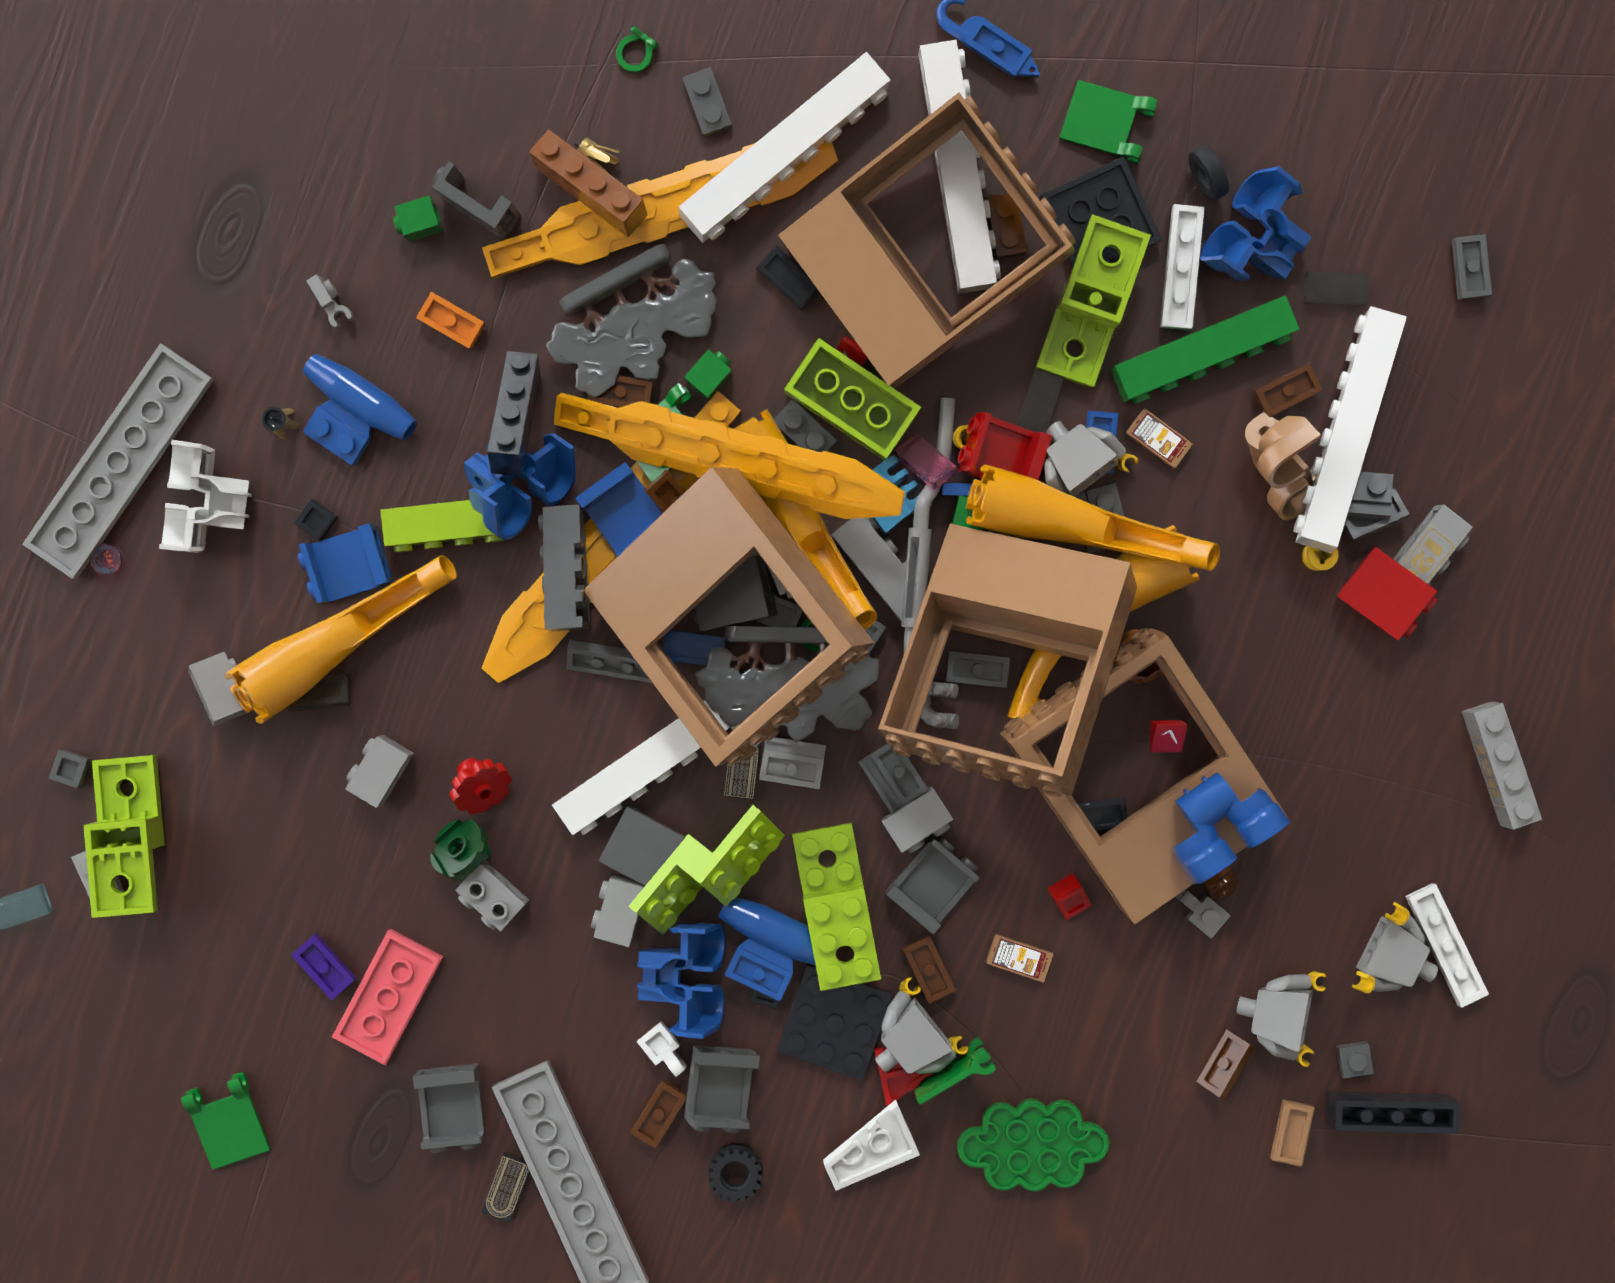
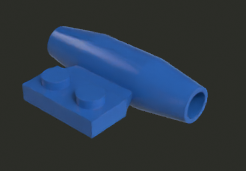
(352, 411)
(772, 944)

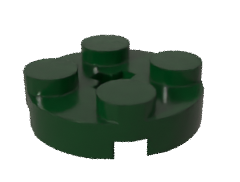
(462, 863)

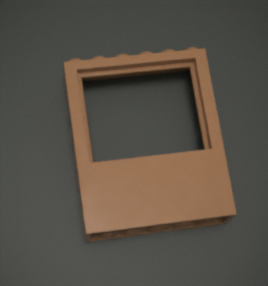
(872, 279)
(680, 564)
(1023, 597)
(1137, 855)

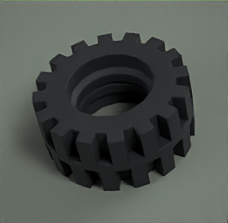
(738, 1191)

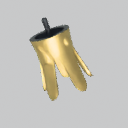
(592, 150)
(276, 420)

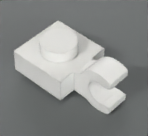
(660, 1045)

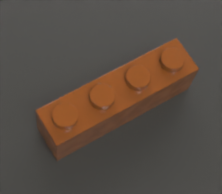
(588, 183)

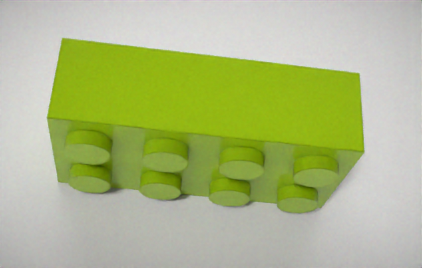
(852, 399)

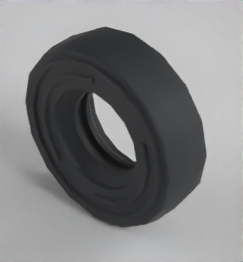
(1208, 172)

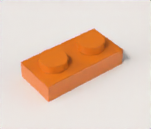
(451, 320)

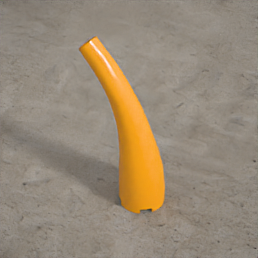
(1037, 511)
(813, 536)
(1153, 581)
(297, 663)

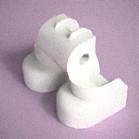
(224, 499)

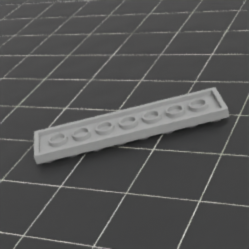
(118, 461)
(568, 1177)

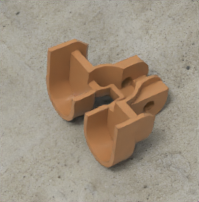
(1275, 455)

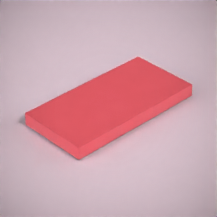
(387, 996)

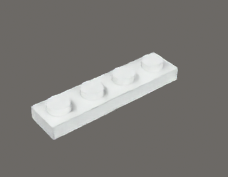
(1182, 267)
(1447, 945)

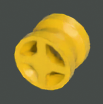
(1312, 558)

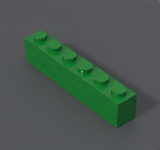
(1205, 349)

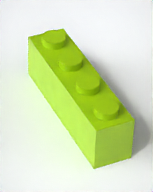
(433, 525)

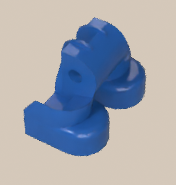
(1261, 200)
(506, 507)
(1209, 803)
(701, 1005)

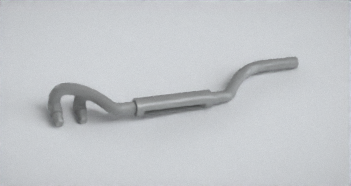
(918, 568)

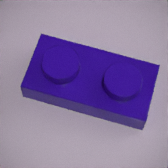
(324, 966)

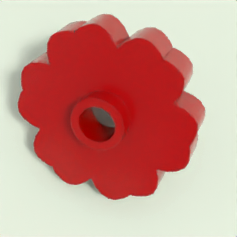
(479, 785)

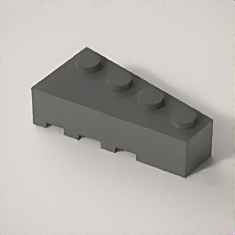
(564, 568)

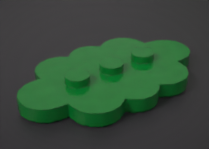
(1033, 1144)

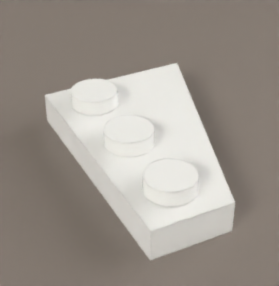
(872, 1149)

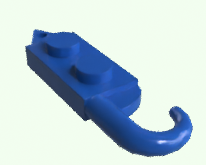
(989, 42)

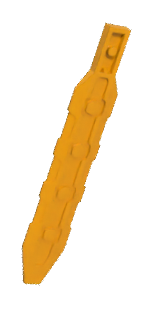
(582, 236)
(769, 464)
(521, 631)

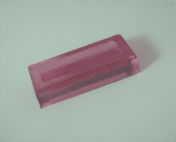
(925, 461)

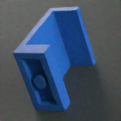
(619, 507)
(345, 564)

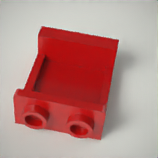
(1002, 446)
(1388, 594)

